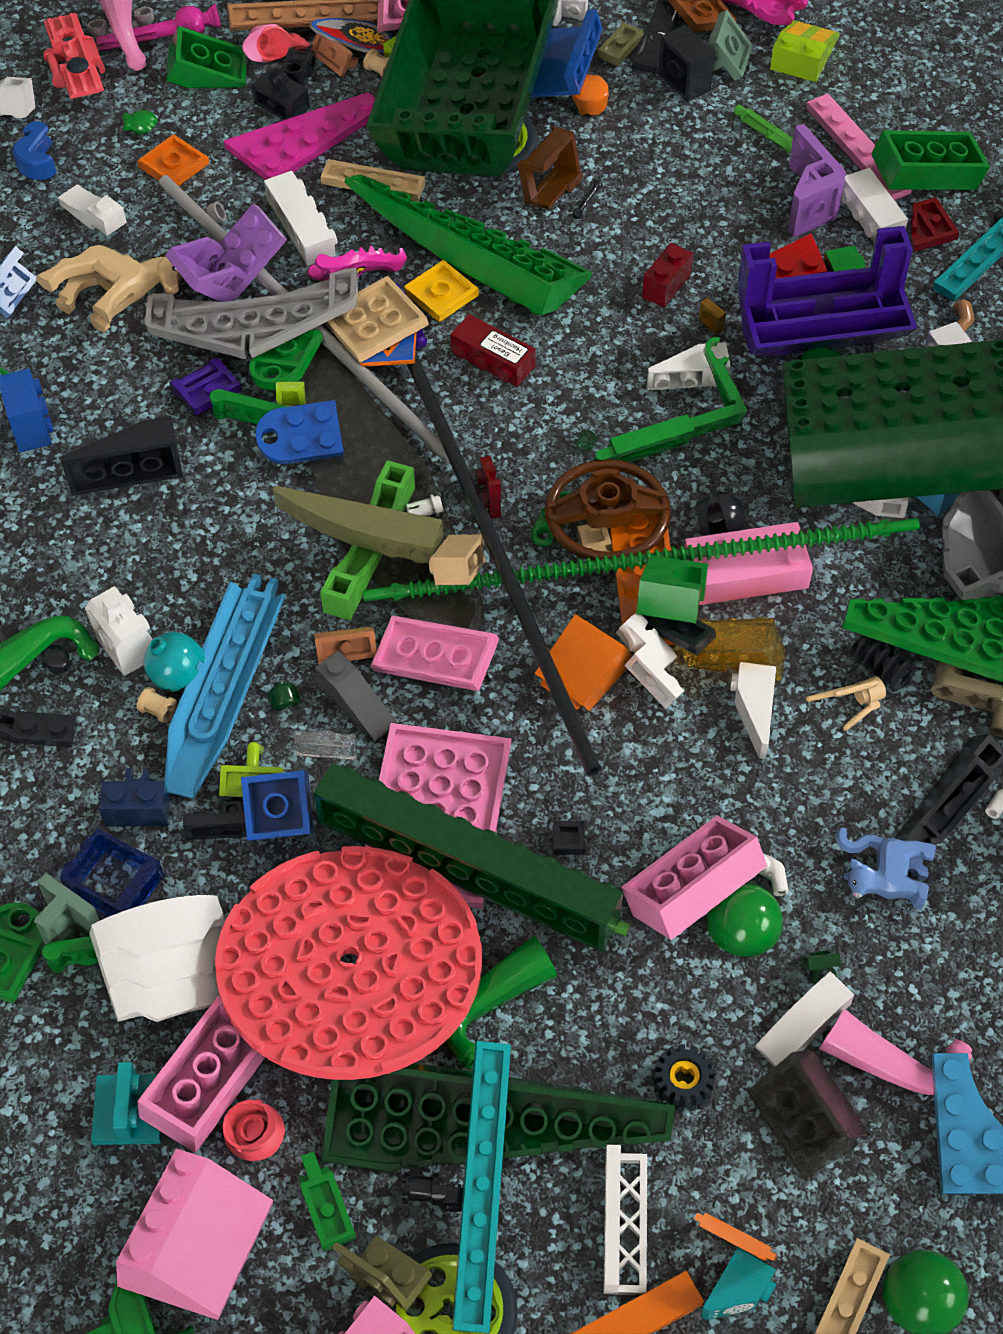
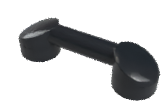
(54, 655)

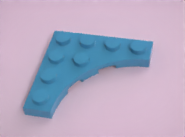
(965, 1129)

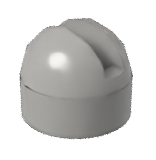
(216, 212)

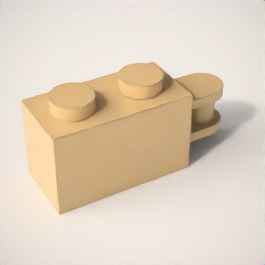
(458, 559)

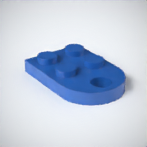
(303, 433)

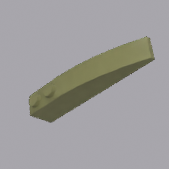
(364, 525)

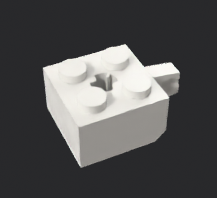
(119, 629)

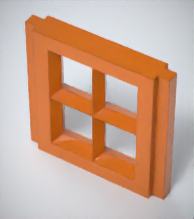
(736, 1237)

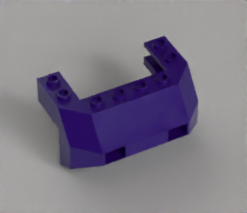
(826, 307)

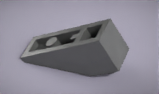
(354, 696)

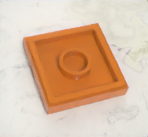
(174, 159)

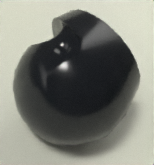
(720, 513)

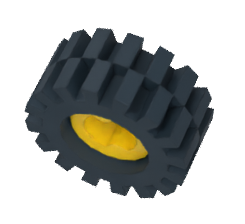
(680, 1092)

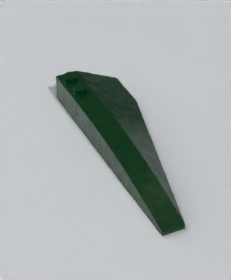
(424, 1111)

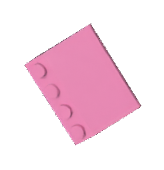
(193, 1236)

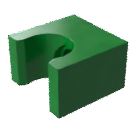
(672, 588)

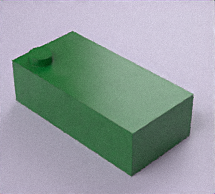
(930, 160)

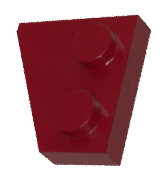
(931, 225)
(491, 486)

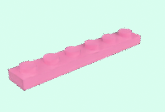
(848, 136)

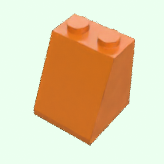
(587, 662)

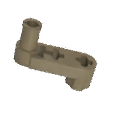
(954, 687)

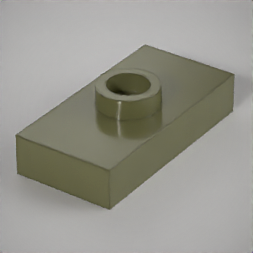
(620, 44)

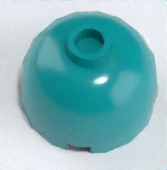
(172, 660)

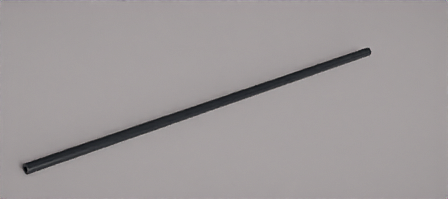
(506, 572)

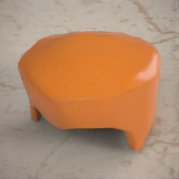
(593, 96)

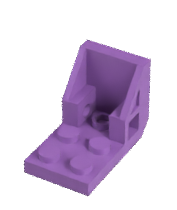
(820, 183)
(228, 266)

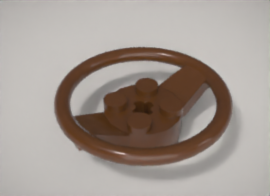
(607, 502)

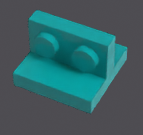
(116, 1109)

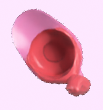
(271, 43)

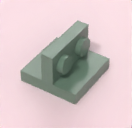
(730, 46)
(64, 912)

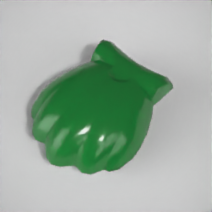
(139, 121)

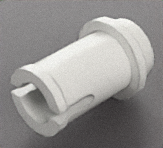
(426, 507)

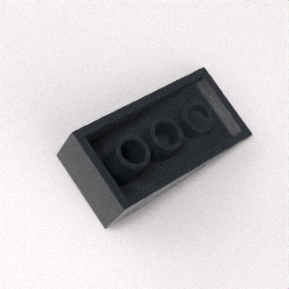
(126, 458)

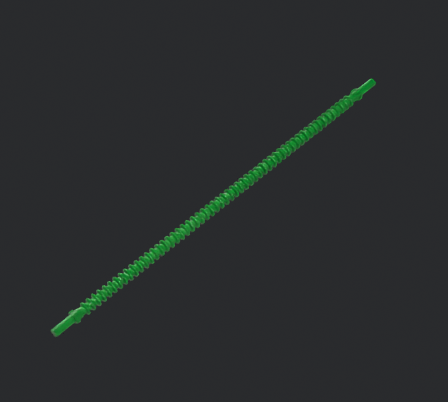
(882, 528)

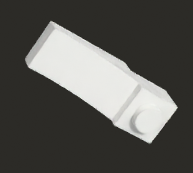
(93, 210)

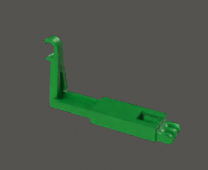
(681, 429)

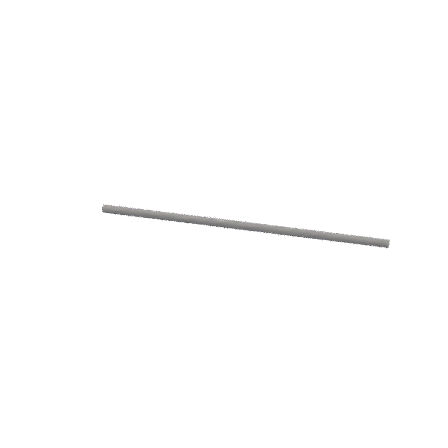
(328, 341)

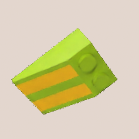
(803, 50)

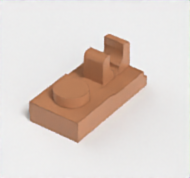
(334, 55)
(352, 643)

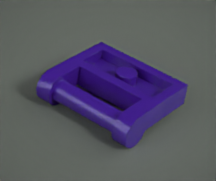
(198, 395)

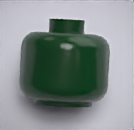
(283, 696)

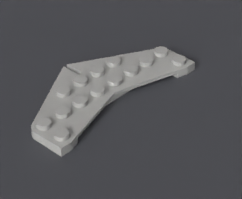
(259, 320)

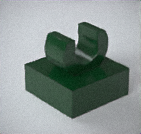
(820, 961)

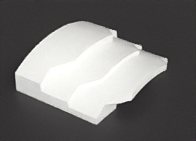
(160, 956)

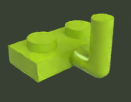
(231, 775)

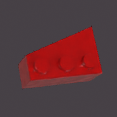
(799, 258)

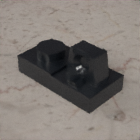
(216, 826)

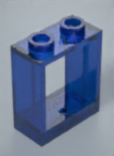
(137, 891)

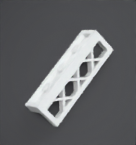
(612, 1222)

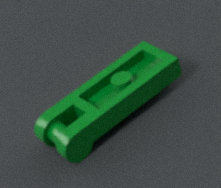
(239, 406)
(69, 952)

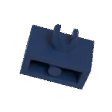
(134, 801)

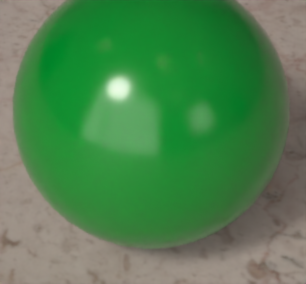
(746, 921)
(925, 1293)

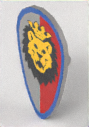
(352, 33)

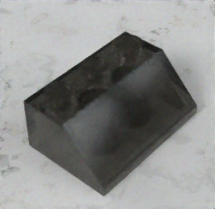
(807, 1112)

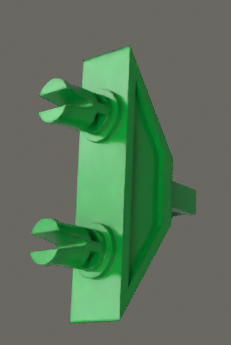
(129, 1315)

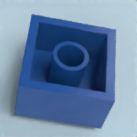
(26, 410)
(277, 805)

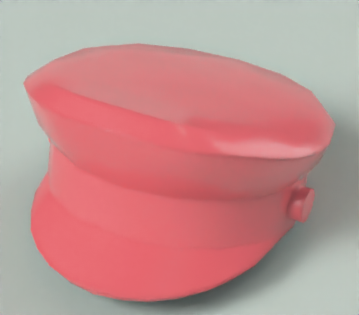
(253, 1130)

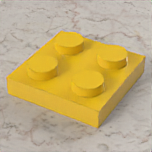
(441, 291)

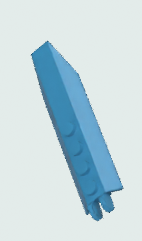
(218, 691)

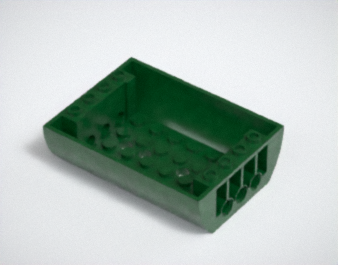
(433, 82)

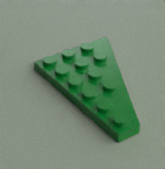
(949, 631)

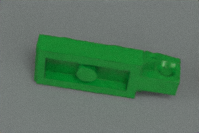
(325, 1204)

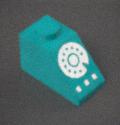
(740, 1287)

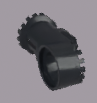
(428, 1190)

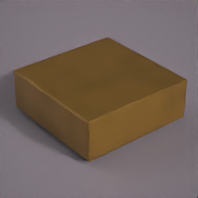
(712, 316)

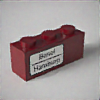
(493, 350)

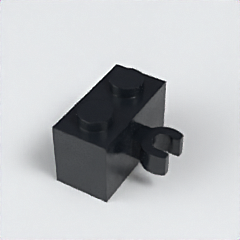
(280, 95)

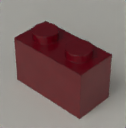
(667, 275)

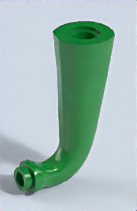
(30, 642)
(510, 978)

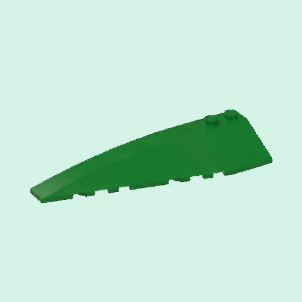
(508, 266)

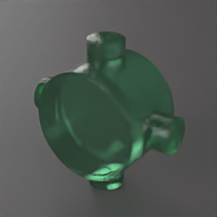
(586, 439)

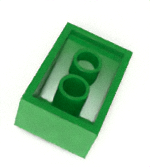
(204, 61)

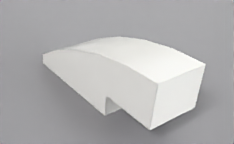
(806, 1019)

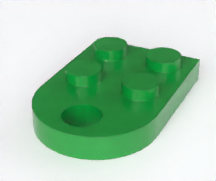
(285, 360)
(18, 949)

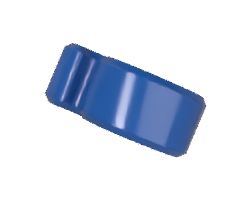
(31, 150)

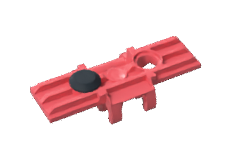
(80, 53)

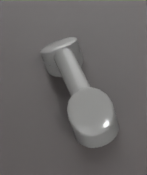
(143, 17)

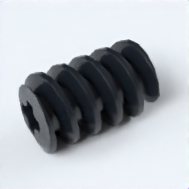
(884, 661)

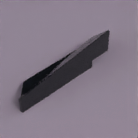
(954, 791)

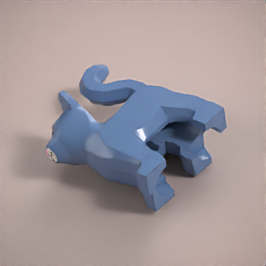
(893, 863)

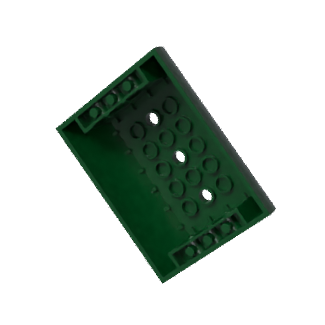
(892, 441)

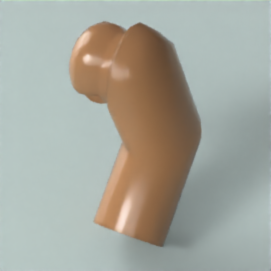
(965, 312)

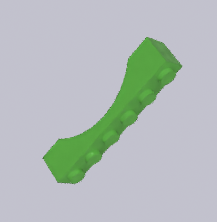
(352, 575)

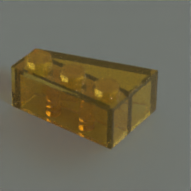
(740, 641)

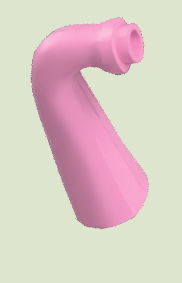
(119, 17)
(863, 1048)

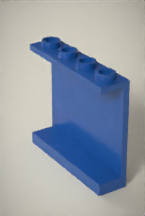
(568, 58)

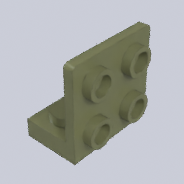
(386, 1271)

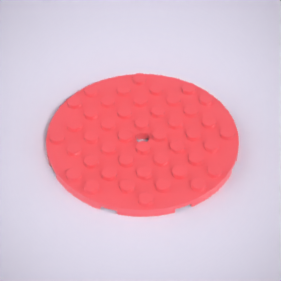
(339, 1018)

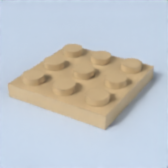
(378, 320)

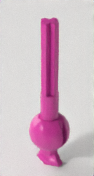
(187, 17)

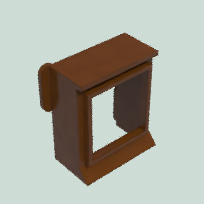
(561, 150)

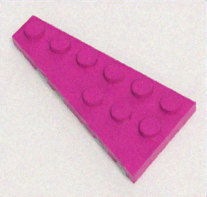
(300, 139)

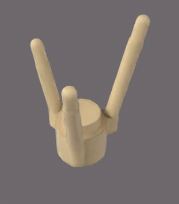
(865, 692)

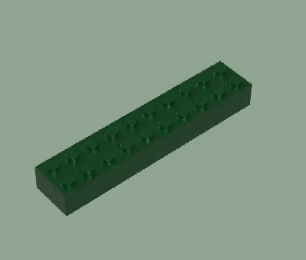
(470, 856)

